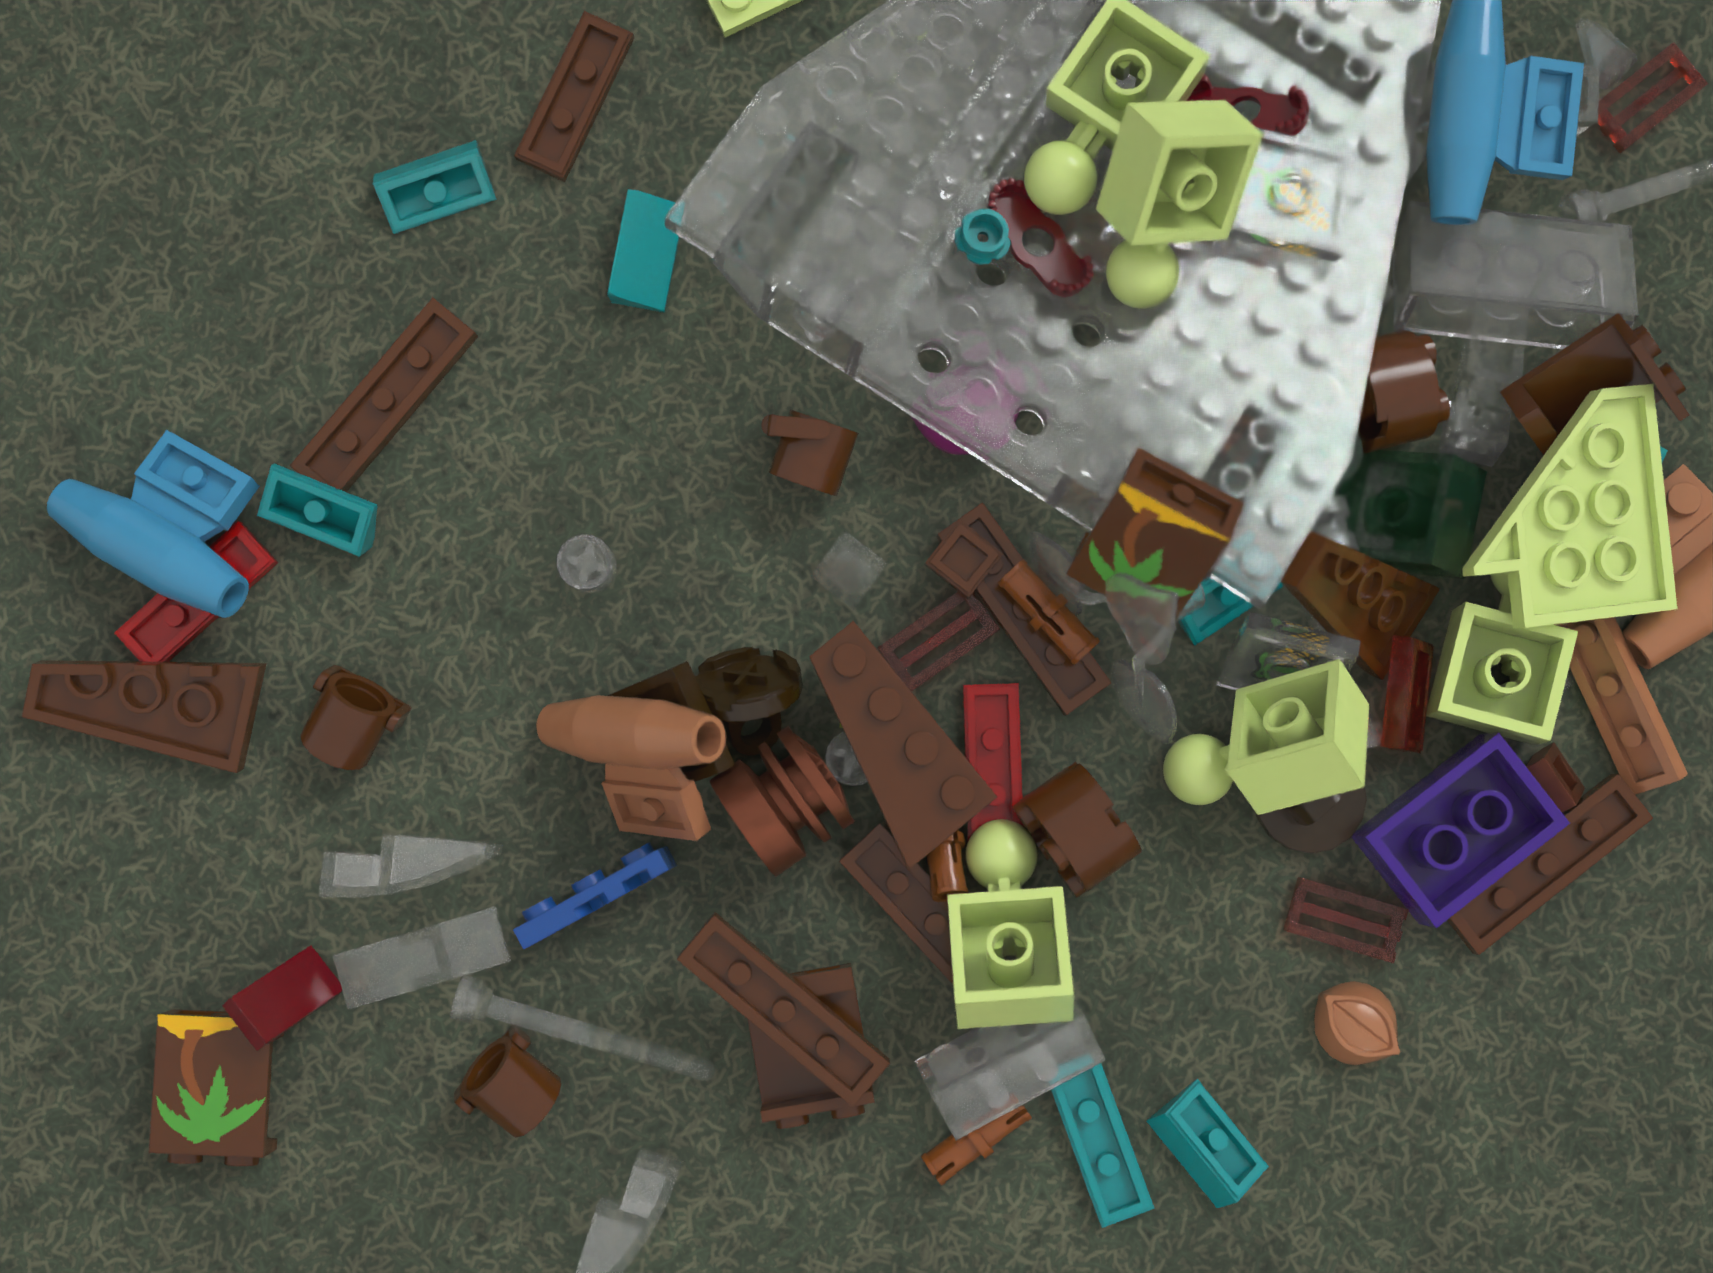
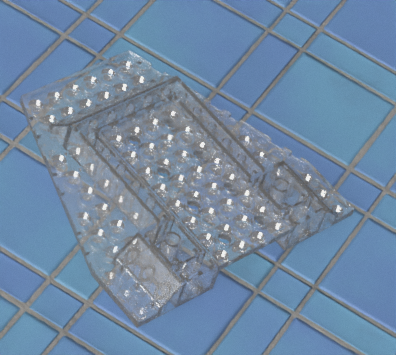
(865, 156)

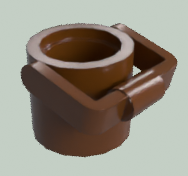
(810, 450)
(350, 718)
(509, 1085)

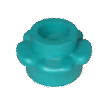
(987, 223)

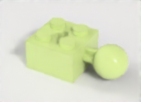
(1085, 93)
(1172, 181)
(1531, 656)
(1287, 744)
(1007, 923)

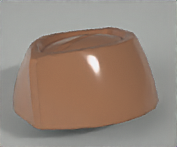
(1356, 1023)

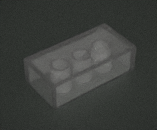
(1511, 277)

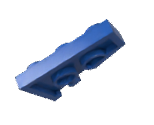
(593, 893)

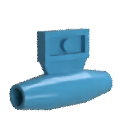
(1494, 112)
(161, 531)

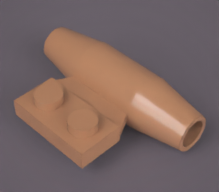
(1662, 634)
(642, 754)

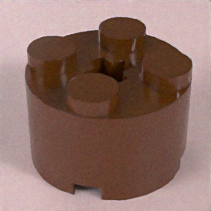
(1401, 392)
(1077, 828)

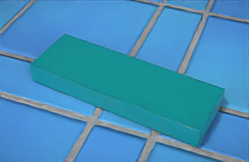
(1102, 1147)

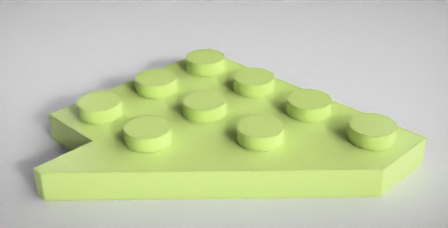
(1589, 520)

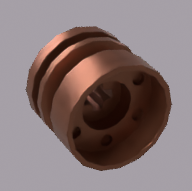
(782, 800)

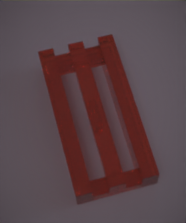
(1612, 125)
(977, 611)
(1407, 694)
(1391, 933)

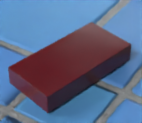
(283, 997)

